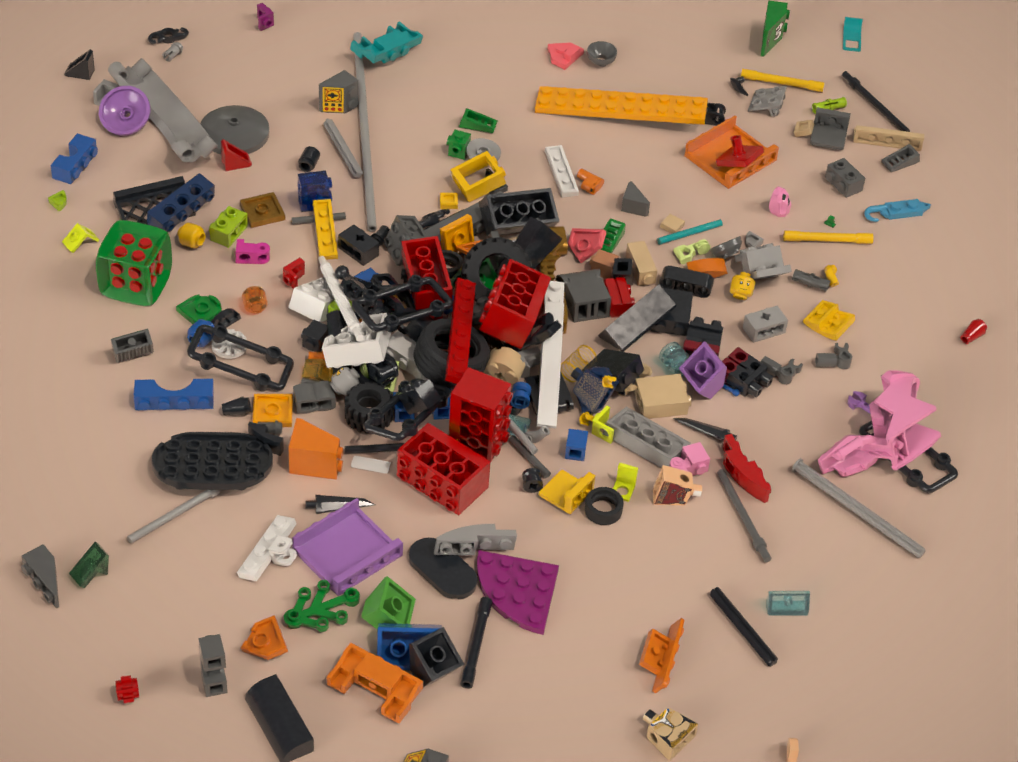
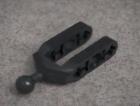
(353, 283)

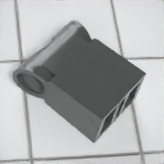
(586, 295)

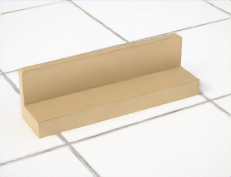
(887, 137)

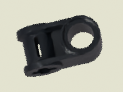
(712, 114)
(382, 371)

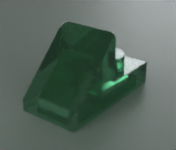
(91, 563)

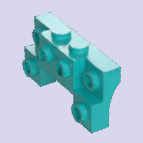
(389, 46)

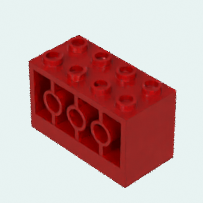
(514, 303)
(480, 412)
(443, 468)

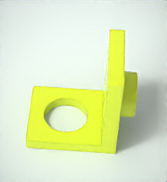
(77, 236)
(599, 423)
(626, 479)

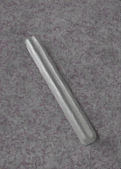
(343, 148)

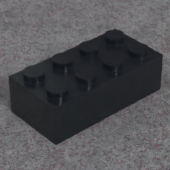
(512, 210)

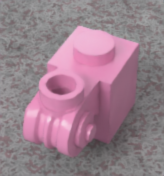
(693, 459)

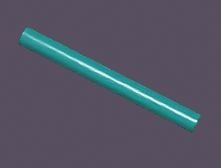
(688, 232)

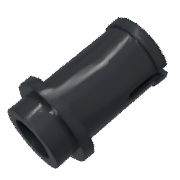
(381, 234)

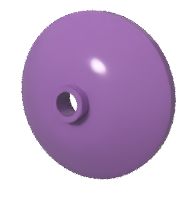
(119, 103)

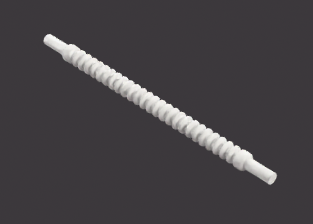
(340, 298)

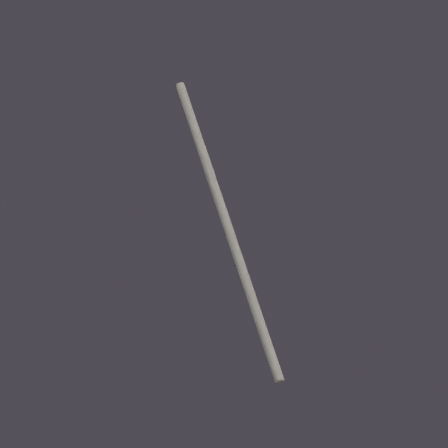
(365, 140)

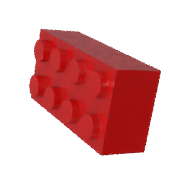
(426, 259)

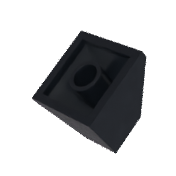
(433, 657)

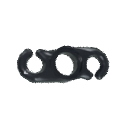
(160, 35)
(433, 218)

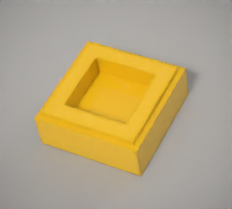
(448, 200)

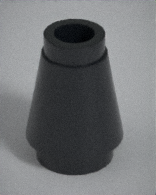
(238, 406)

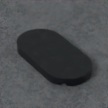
(444, 572)

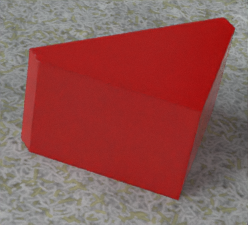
(233, 157)

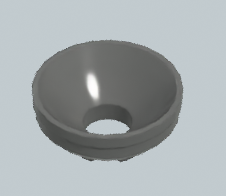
(601, 50)
(727, 248)

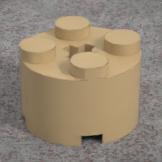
(505, 365)

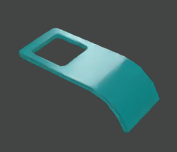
(852, 32)

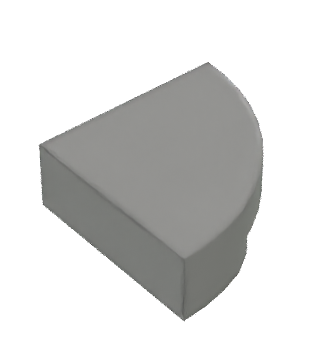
(753, 240)

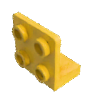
(567, 491)

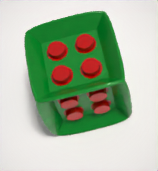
(134, 263)

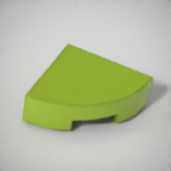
(58, 200)

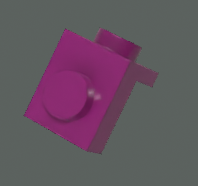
(265, 17)

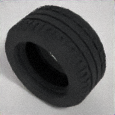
(433, 361)

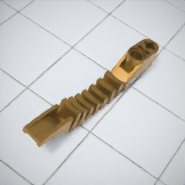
(547, 265)

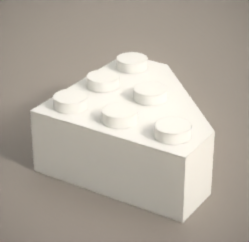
(346, 350)

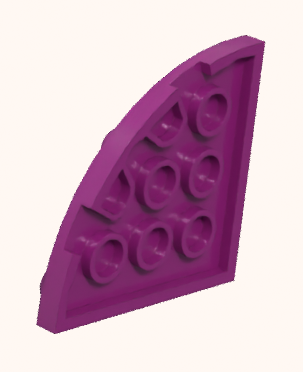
(518, 588)

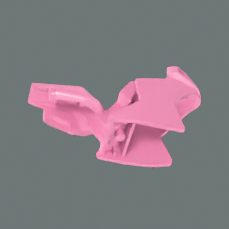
(893, 437)

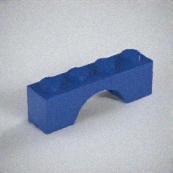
(153, 397)

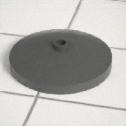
(237, 125)

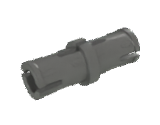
(811, 280)

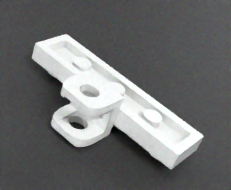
(272, 546)

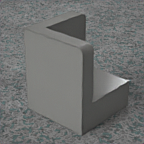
(102, 89)

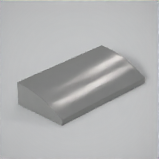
(645, 437)

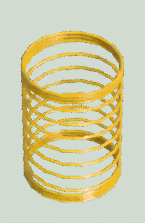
(580, 357)

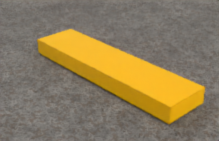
(325, 229)

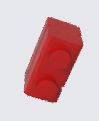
(620, 296)

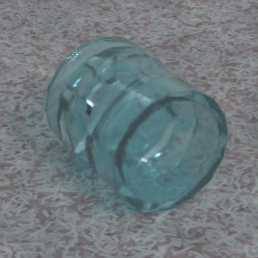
(673, 357)

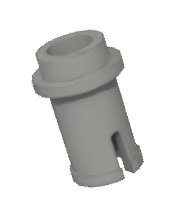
(176, 48)

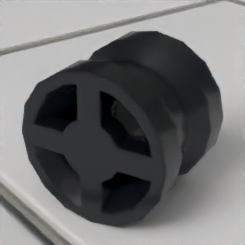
(532, 480)

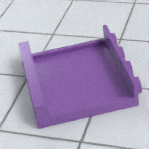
(346, 547)

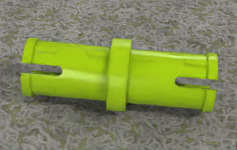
(830, 104)

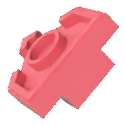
(564, 54)
(586, 242)

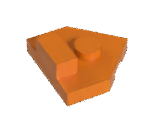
(265, 639)

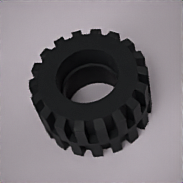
(366, 396)

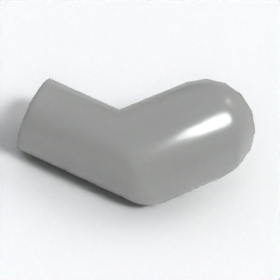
(536, 436)

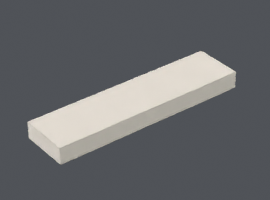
(561, 171)

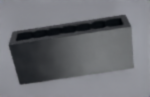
(279, 719)

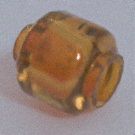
(254, 299)

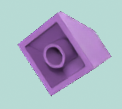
(704, 371)

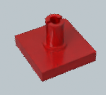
(739, 154)

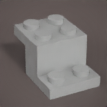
(763, 261)

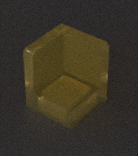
(317, 369)

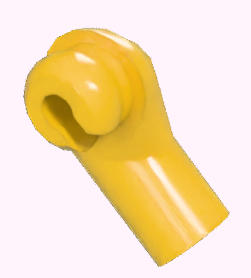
(830, 271)

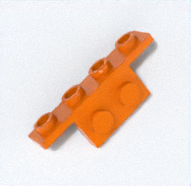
(660, 653)

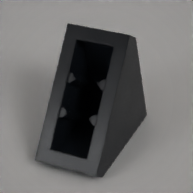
(82, 67)

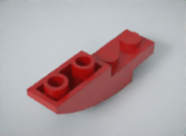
(744, 473)

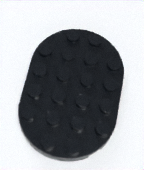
(212, 461)

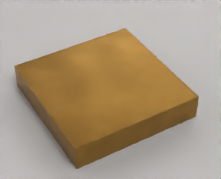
(262, 209)

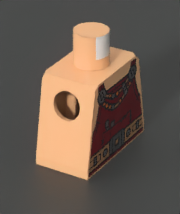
(674, 487)

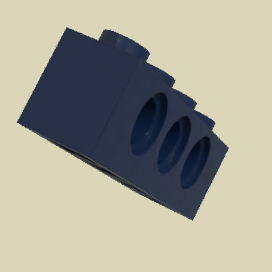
(181, 203)

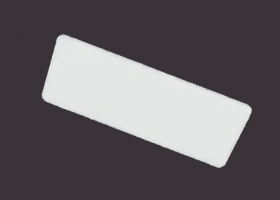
(370, 464)

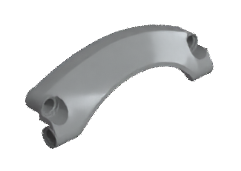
(167, 112)

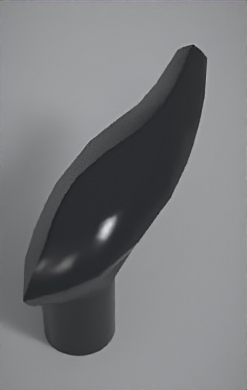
(736, 83)

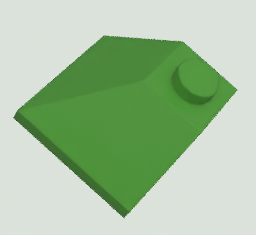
(388, 604)

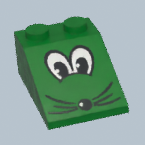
(774, 25)

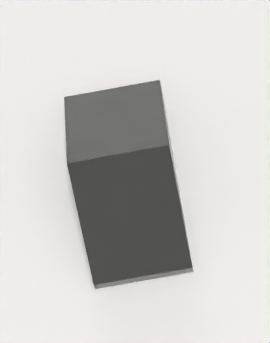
(634, 201)

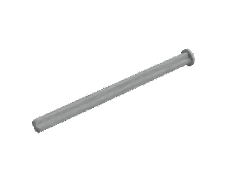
(858, 508)

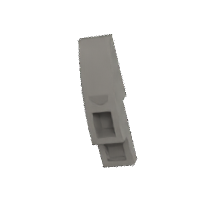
(469, 538)

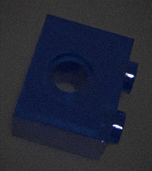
(313, 187)

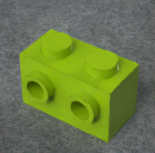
(228, 226)

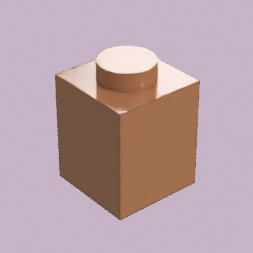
(603, 261)

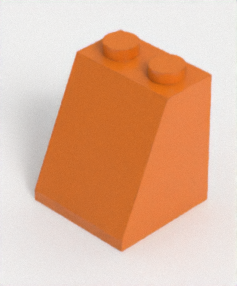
(314, 452)

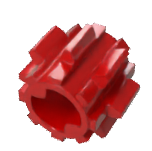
(127, 689)

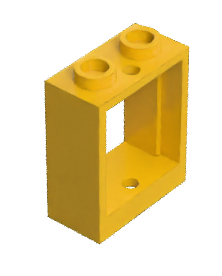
(482, 186)

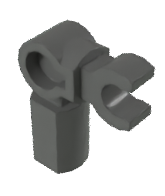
(842, 359)
(784, 374)

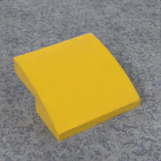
(829, 320)

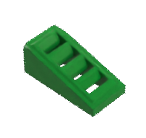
(477, 121)
(614, 227)

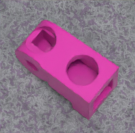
(252, 253)

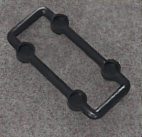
(391, 321)
(261, 381)
(410, 426)
(915, 476)

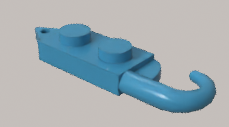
(898, 209)

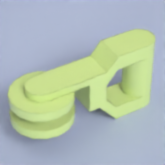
(701, 246)

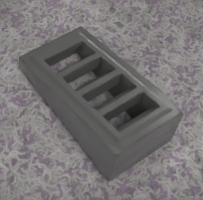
(908, 150)

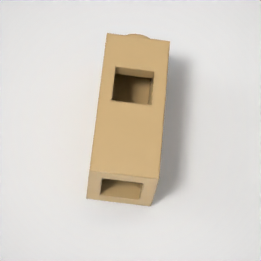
(644, 267)

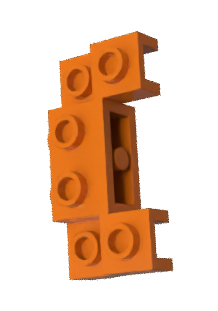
(378, 677)

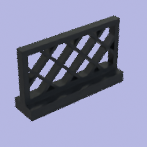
(147, 192)

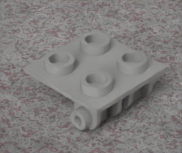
(768, 99)

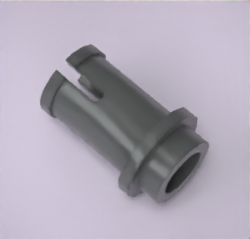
(273, 427)

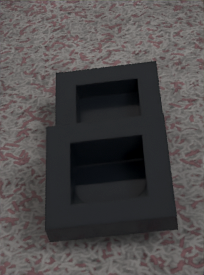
(273, 441)

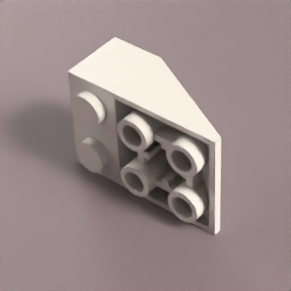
(312, 299)

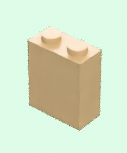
(662, 396)

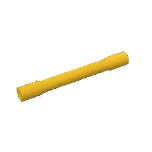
(808, 84)
(861, 238)

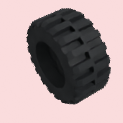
(482, 251)

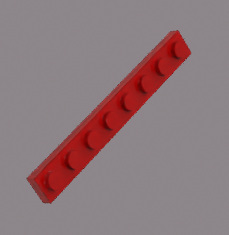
(460, 330)

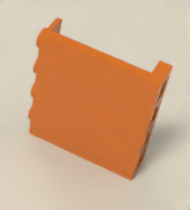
(716, 141)

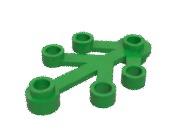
(320, 609)

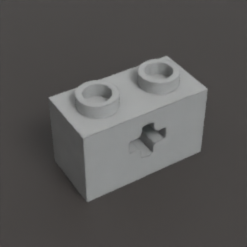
(765, 324)

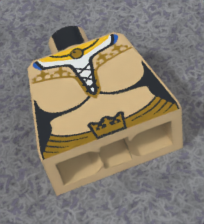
(669, 731)

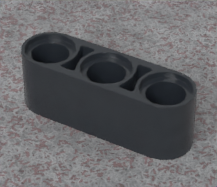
(687, 280)

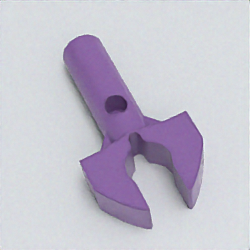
(859, 402)

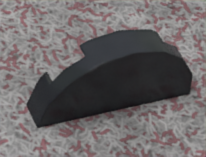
(226, 317)

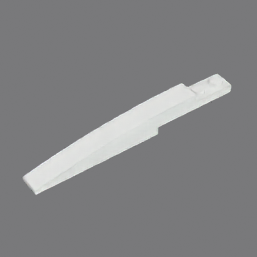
(551, 359)

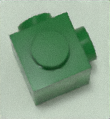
(460, 141)

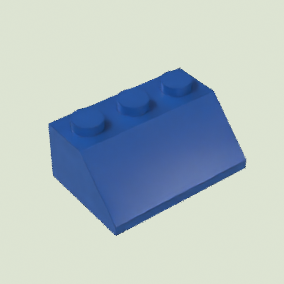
(395, 640)

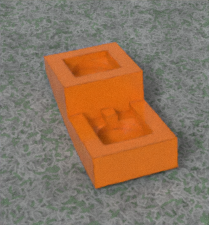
(712, 266)

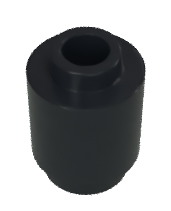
(309, 159)

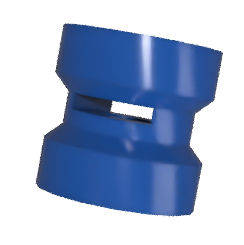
(521, 393)

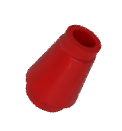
(975, 330)

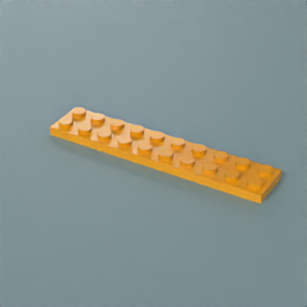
(621, 105)

